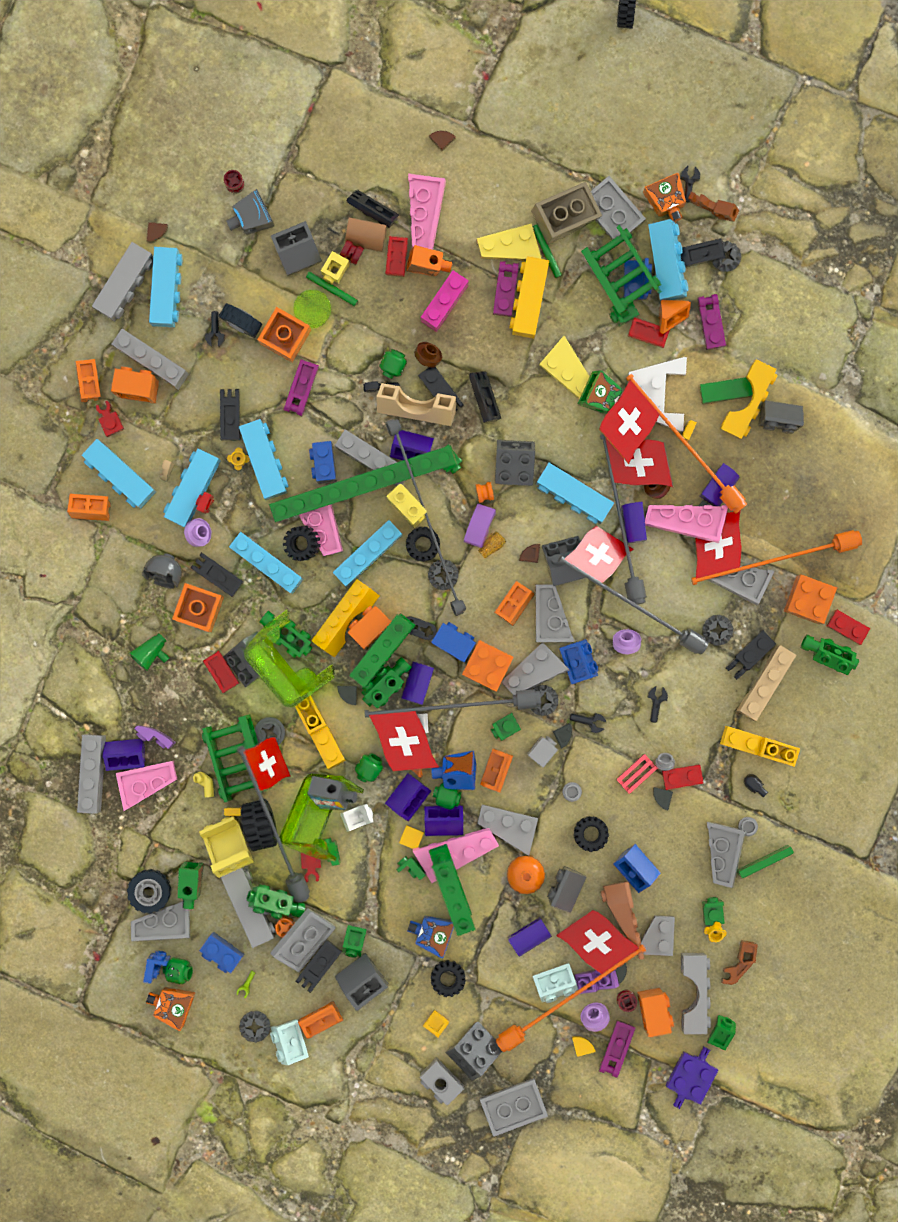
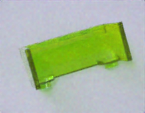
(286, 684)
(307, 822)

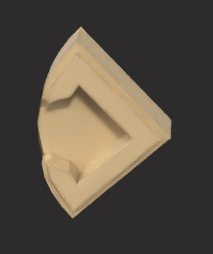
(167, 467)

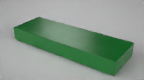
(725, 390)
(765, 861)

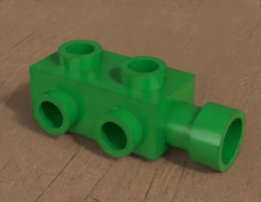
(290, 640)
(831, 656)
(381, 685)
(272, 903)

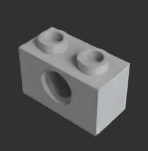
(543, 750)
(438, 1070)

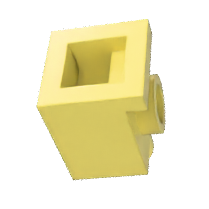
(334, 261)

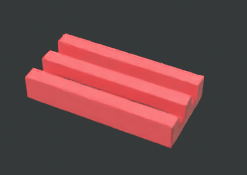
(631, 768)

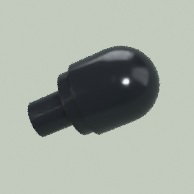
(754, 784)

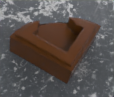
(442, 139)
(155, 231)
(530, 554)

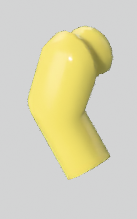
(205, 781)

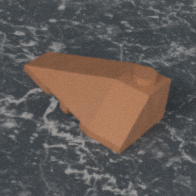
(620, 904)

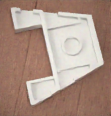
(652, 382)

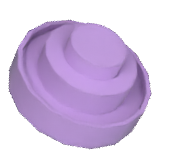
(197, 532)
(626, 641)
(595, 1017)

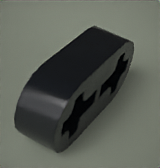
(423, 624)

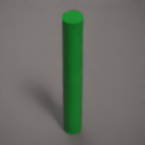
(547, 252)
(331, 288)

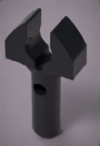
(689, 182)
(215, 330)
(375, 386)
(656, 703)
(588, 721)

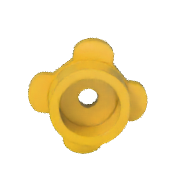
(233, 458)
(717, 936)

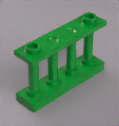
(603, 272)
(382, 649)
(246, 727)
(452, 890)

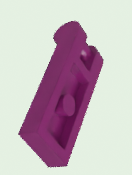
(505, 290)
(711, 322)
(301, 387)
(617, 1048)

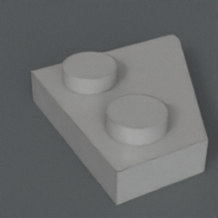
(659, 936)

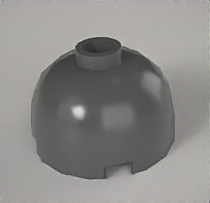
(163, 570)

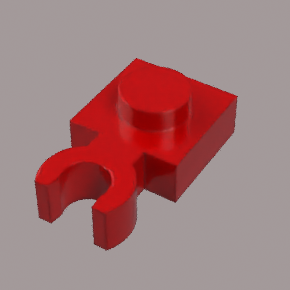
(110, 421)
(204, 502)
(310, 863)

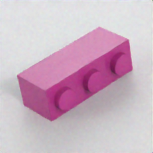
(444, 301)

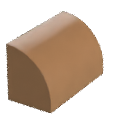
(366, 234)

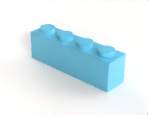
(668, 259)
(164, 287)
(263, 460)
(118, 473)
(194, 483)
(574, 493)
(367, 553)
(266, 563)

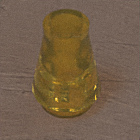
(492, 544)

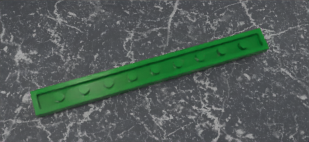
(362, 483)

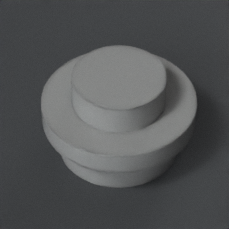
(665, 761)
(572, 791)
(749, 825)

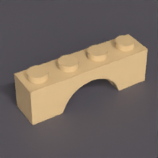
(395, 402)
(765, 686)

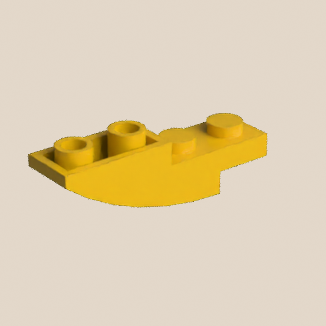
(320, 732)
(760, 746)

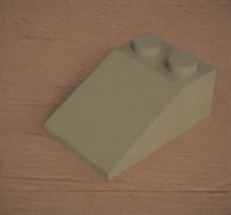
(566, 212)

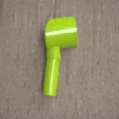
(245, 987)

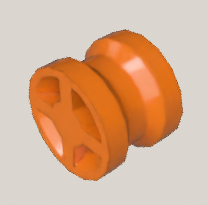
(484, 492)
(284, 926)

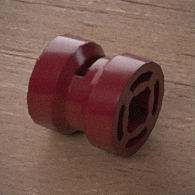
(231, 178)
(351, 252)
(625, 997)

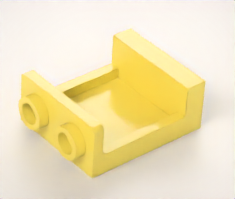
(407, 505)
(226, 846)

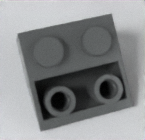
(296, 248)
(781, 416)
(558, 572)
(238, 663)
(566, 889)
(361, 981)

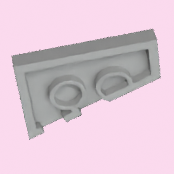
(747, 584)
(550, 616)
(535, 669)
(510, 826)
(725, 852)
(165, 924)

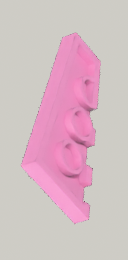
(426, 201)
(694, 521)
(462, 850)

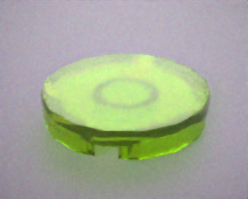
(312, 308)

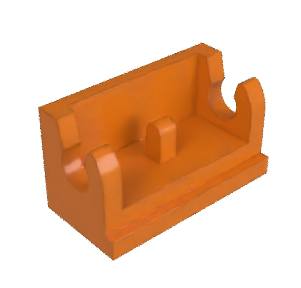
(87, 380)
(89, 507)
(514, 603)
(496, 770)
(320, 1020)

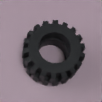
(257, 826)

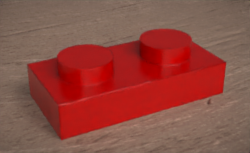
(848, 627)
(682, 777)

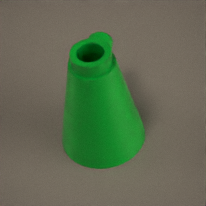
(148, 651)

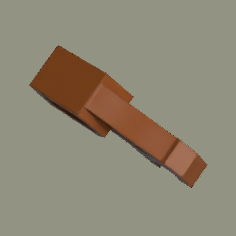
(720, 209)
(741, 967)

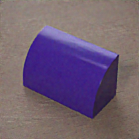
(413, 445)
(712, 490)
(634, 522)
(417, 683)
(124, 754)
(408, 797)
(443, 821)
(529, 937)

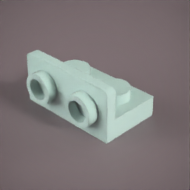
(555, 983)
(289, 1042)

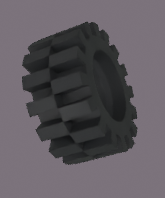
(626, 13)
(291, 545)
(411, 547)
(591, 845)
(445, 990)

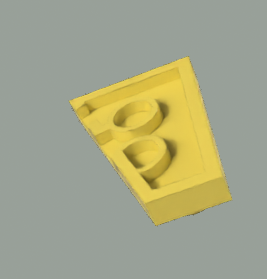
(510, 244)
(566, 367)

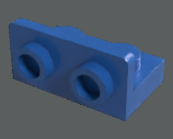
(637, 282)
(579, 661)
(154, 964)

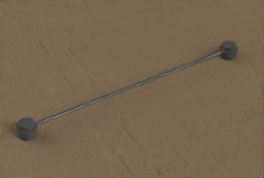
(393, 427)

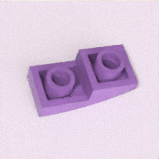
(479, 525)
(147, 733)
(608, 982)

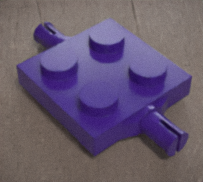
(691, 1077)

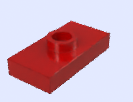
(396, 256)
(647, 332)
(221, 672)

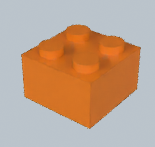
(284, 334)
(135, 385)
(810, 599)
(198, 607)
(369, 627)
(487, 665)
(654, 1012)

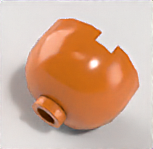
(525, 874)

